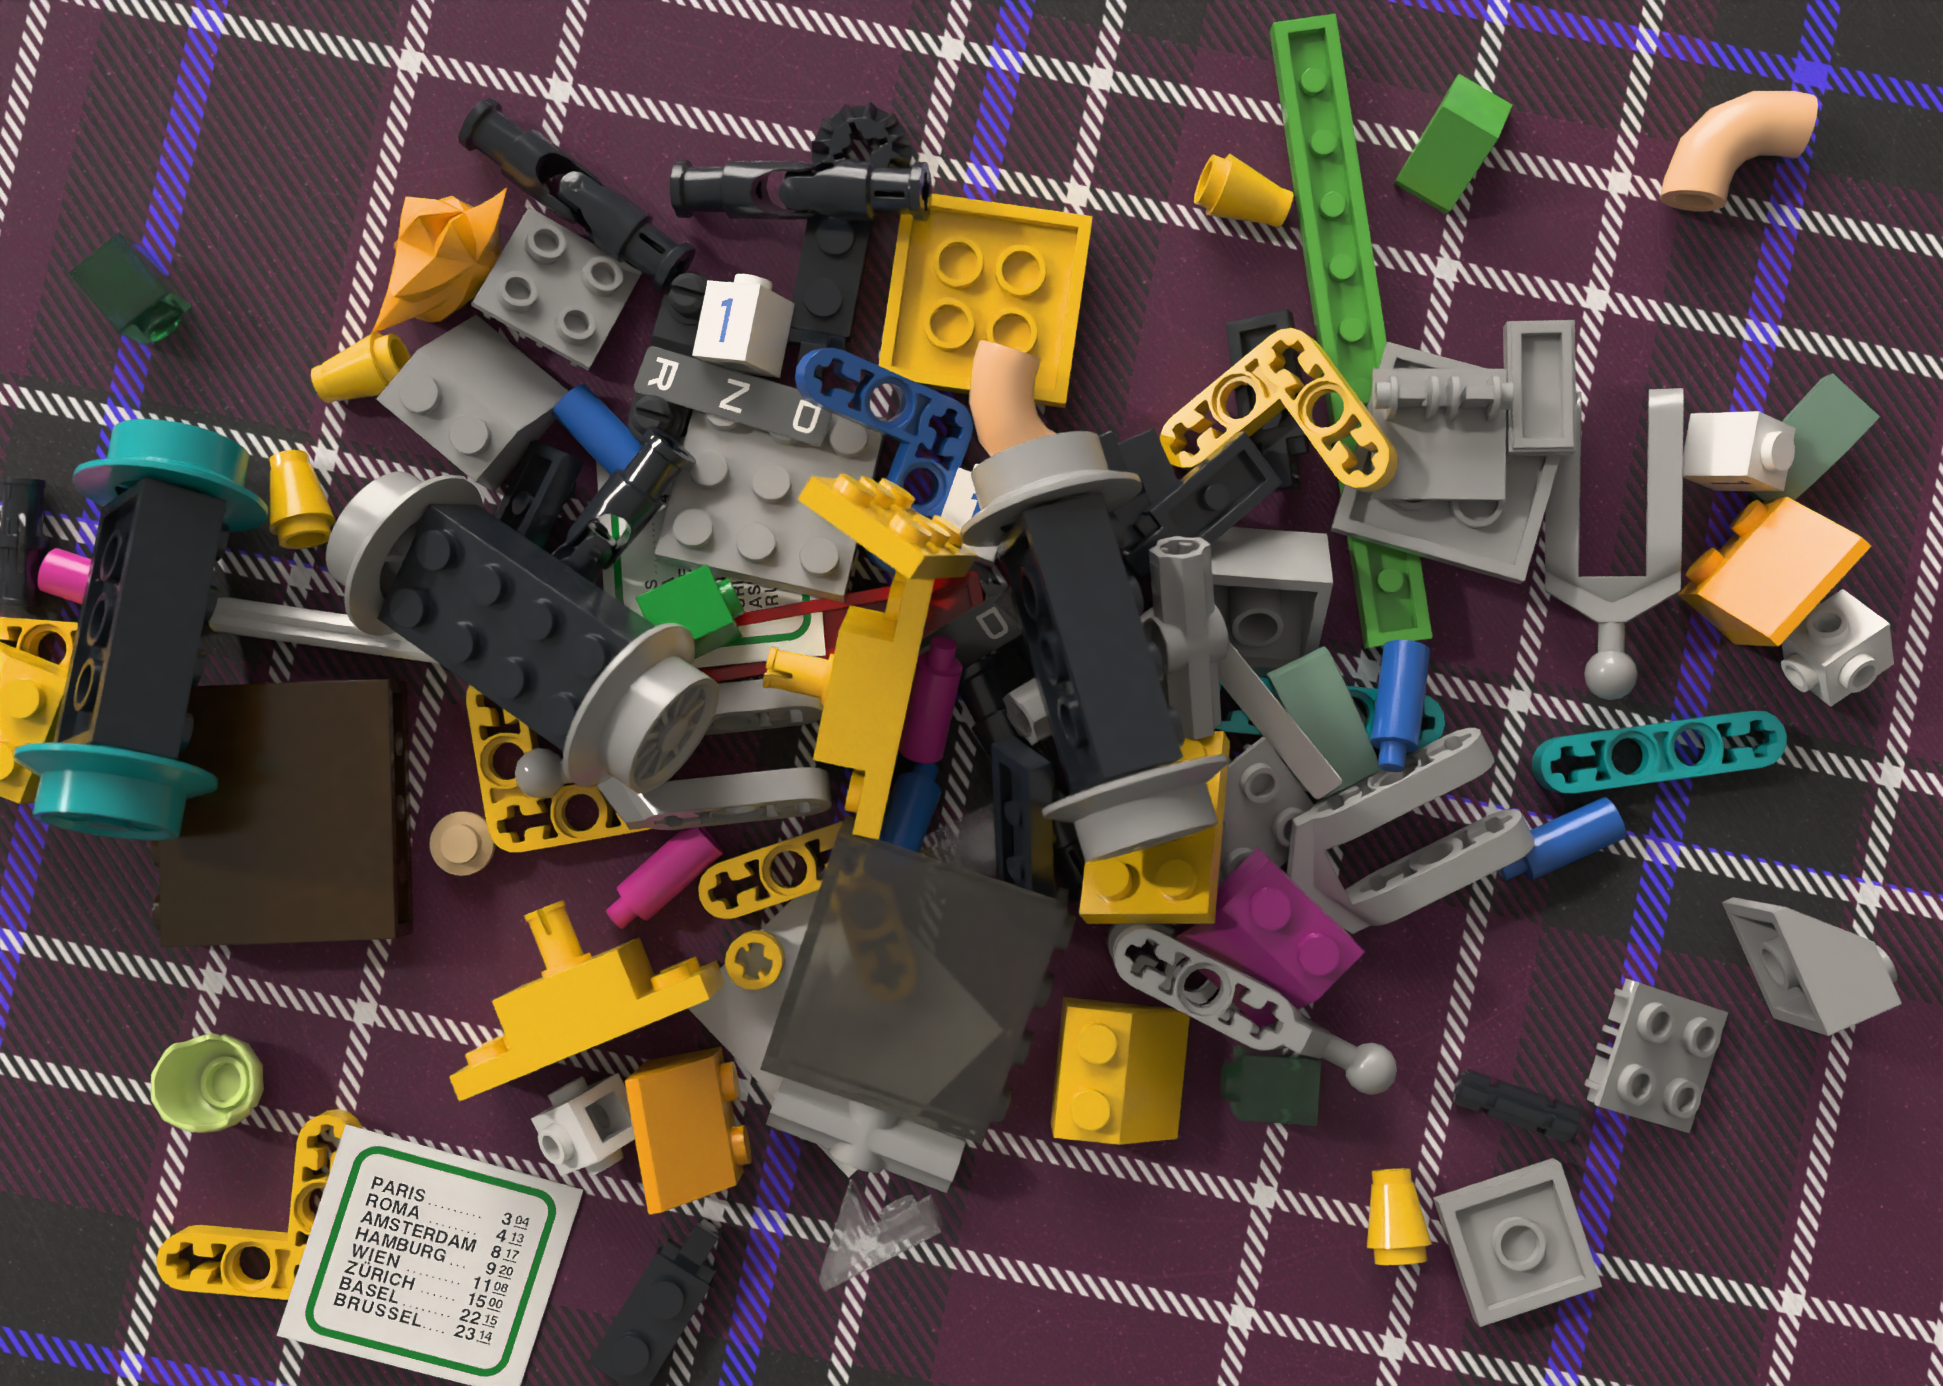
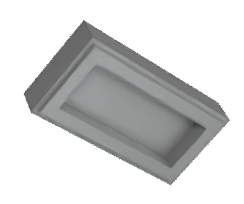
(1543, 376)

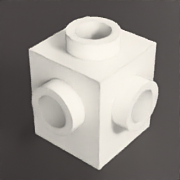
(1837, 649)
(585, 1125)

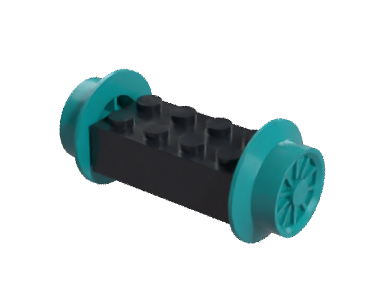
(136, 651)

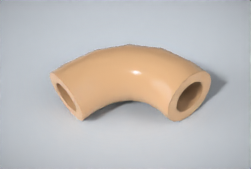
(1727, 137)
(1004, 398)

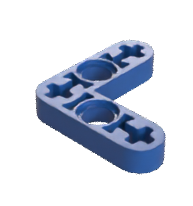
(908, 426)

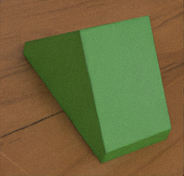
(1454, 144)

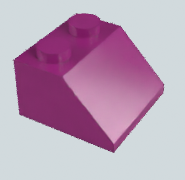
(1273, 935)

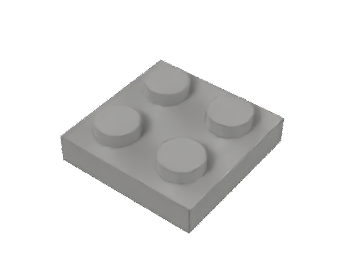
(1517, 1242)

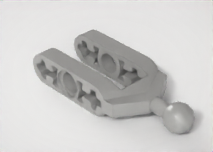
(1619, 599)
(717, 798)
(1422, 874)
(1367, 1067)

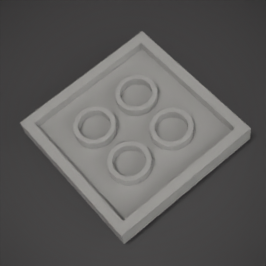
(743, 507)
(1468, 534)

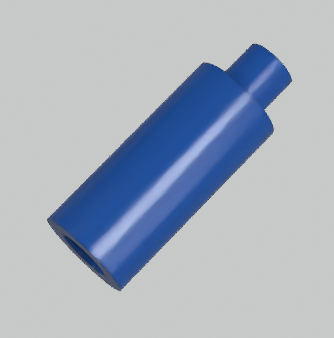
(596, 428)
(1399, 702)
(911, 807)
(1569, 839)

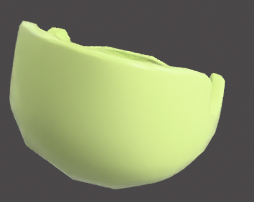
(207, 1083)

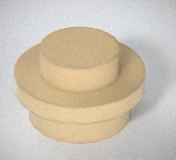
(461, 843)

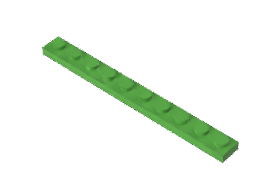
(1342, 285)

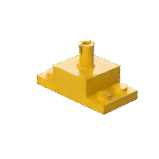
(862, 693)
(578, 1003)

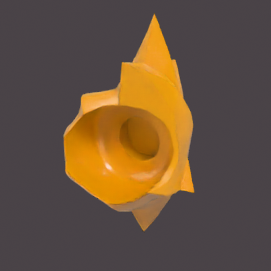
(440, 258)

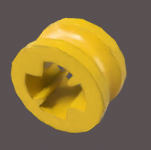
(737, 968)

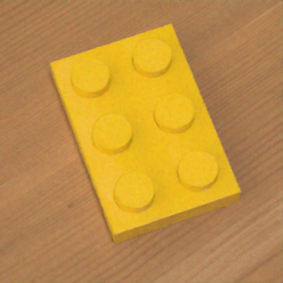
(886, 525)
(1169, 880)

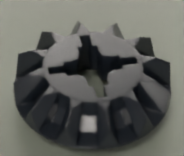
(873, 126)

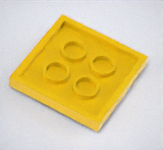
(987, 277)

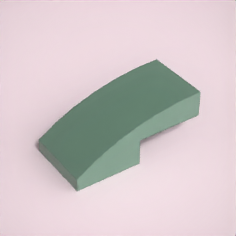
(1826, 427)
(1325, 712)

